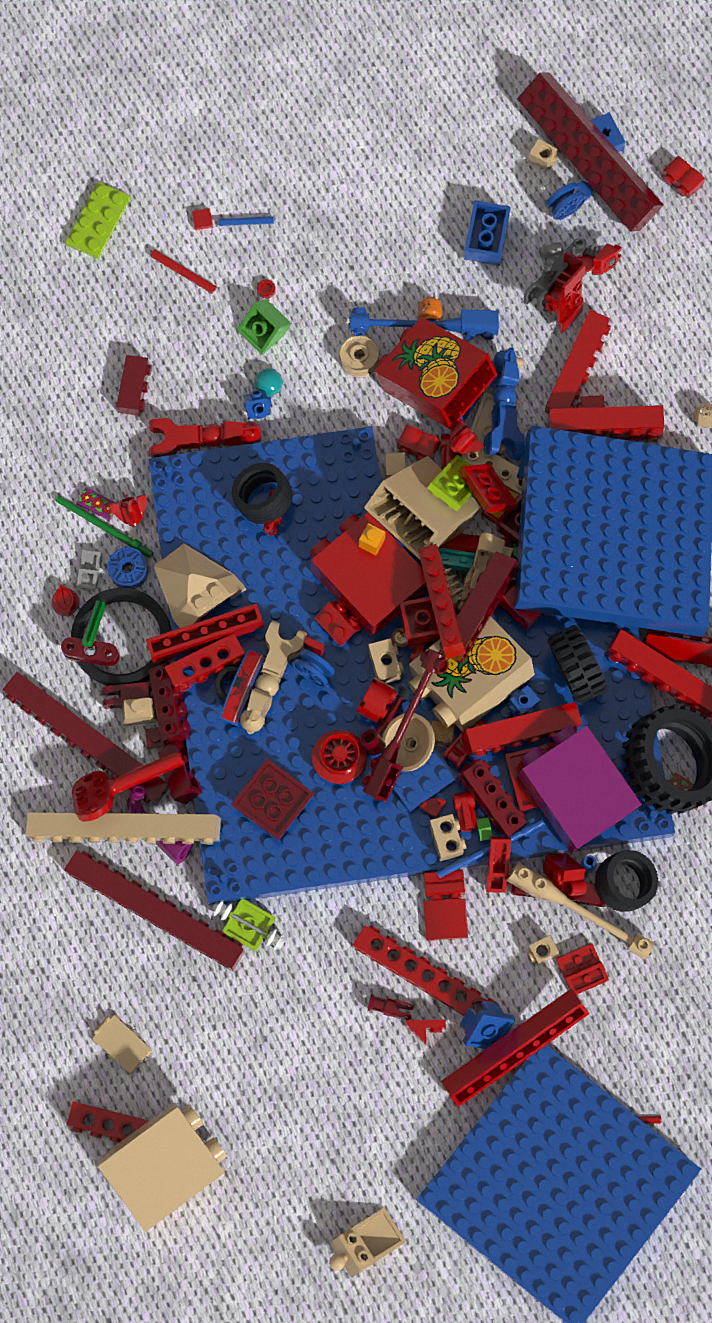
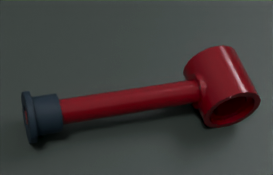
(372, 738)

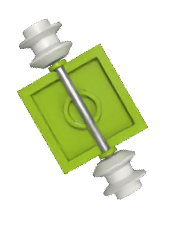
(249, 925)

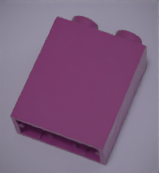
(577, 787)

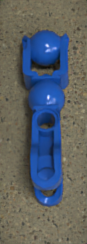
(504, 412)

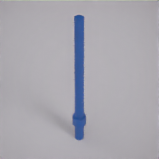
(525, 831)

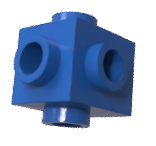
(257, 404)
(526, 696)

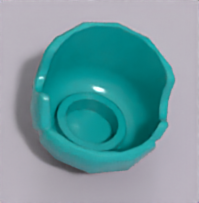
(268, 381)

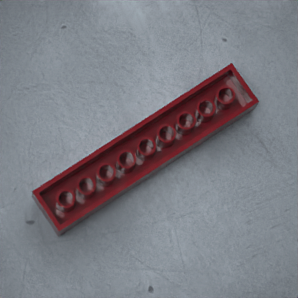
(590, 151)

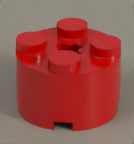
(375, 700)

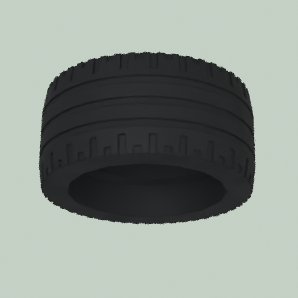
(252, 478)
(644, 870)

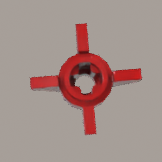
(463, 439)
(130, 510)

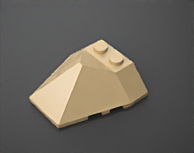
(194, 585)

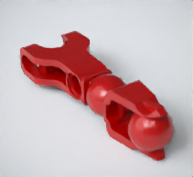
(197, 436)

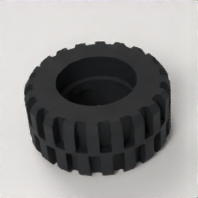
(577, 664)

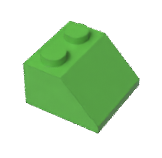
(263, 326)

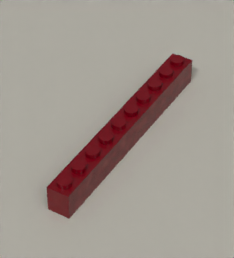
(79, 734)
(155, 911)

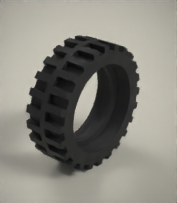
(643, 767)

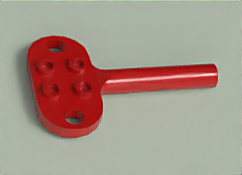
(95, 792)

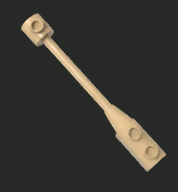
(543, 888)

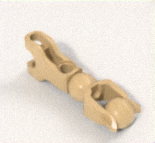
(267, 684)

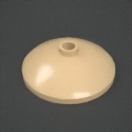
(418, 731)

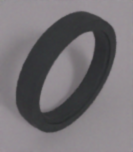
(111, 596)

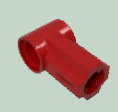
(447, 453)
(465, 805)

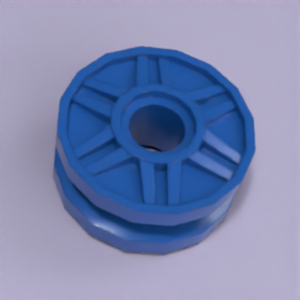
(565, 201)
(123, 558)
(313, 668)

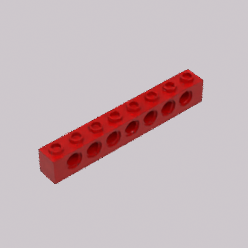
(371, 933)

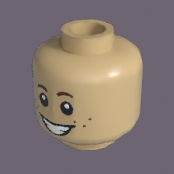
(703, 415)

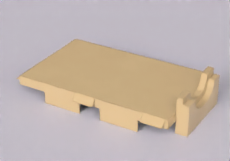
(121, 1043)

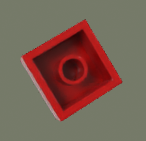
(418, 621)

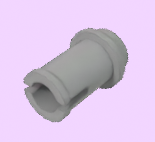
(550, 250)

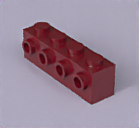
(169, 707)
(491, 797)

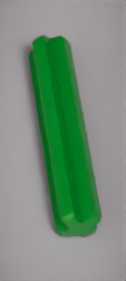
(93, 623)

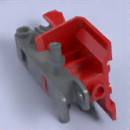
(561, 282)

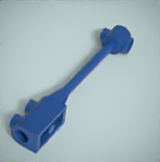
(468, 323)

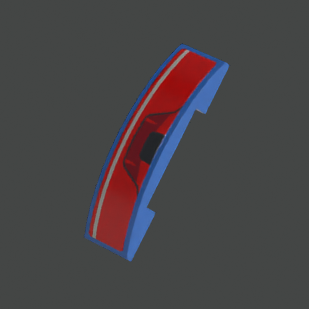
(242, 687)

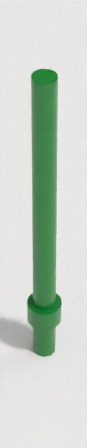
(107, 528)

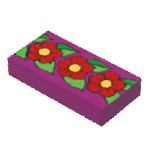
(95, 503)

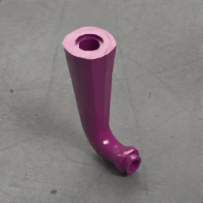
(176, 852)

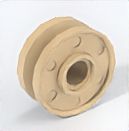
(359, 367)

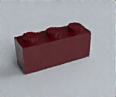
(133, 385)
(181, 780)

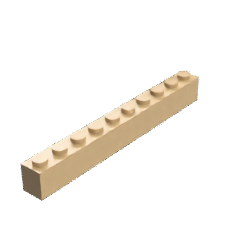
(124, 827)

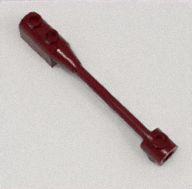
(384, 768)

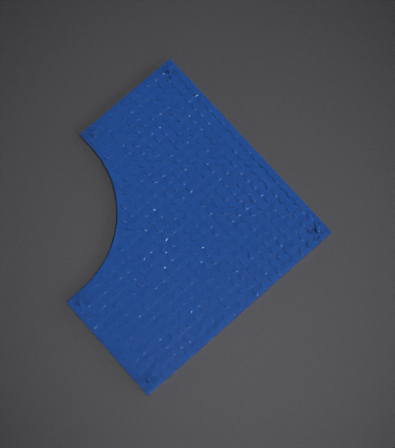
(342, 831)

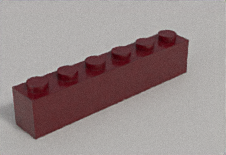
(484, 599)

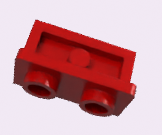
(338, 622)

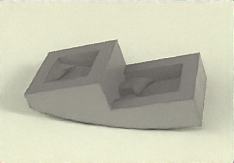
(89, 569)

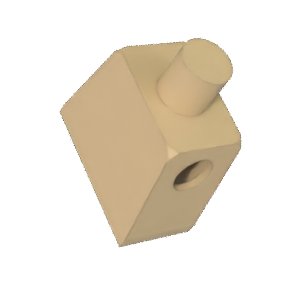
(139, 711)

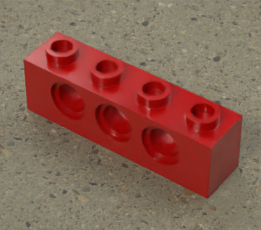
(209, 653)
(80, 1111)

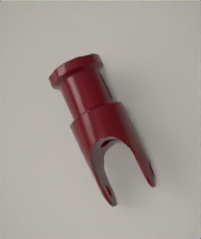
(390, 1007)

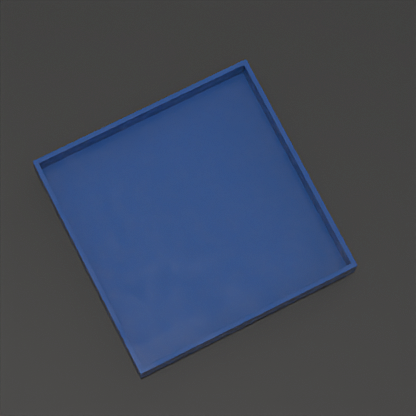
(615, 531)
(558, 1186)

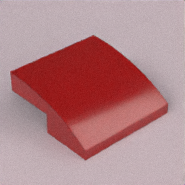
(446, 919)
(582, 968)

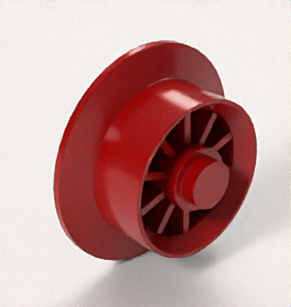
(339, 756)

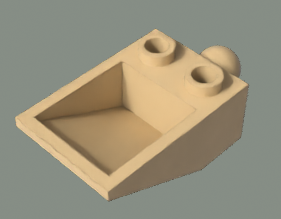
(366, 1243)

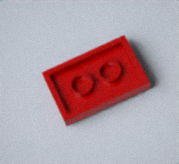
(488, 488)

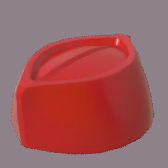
(65, 601)

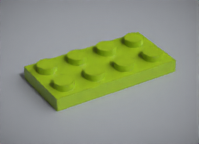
(98, 220)
(450, 485)

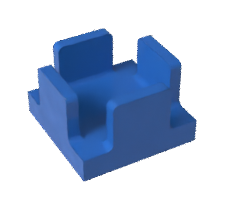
(486, 1026)

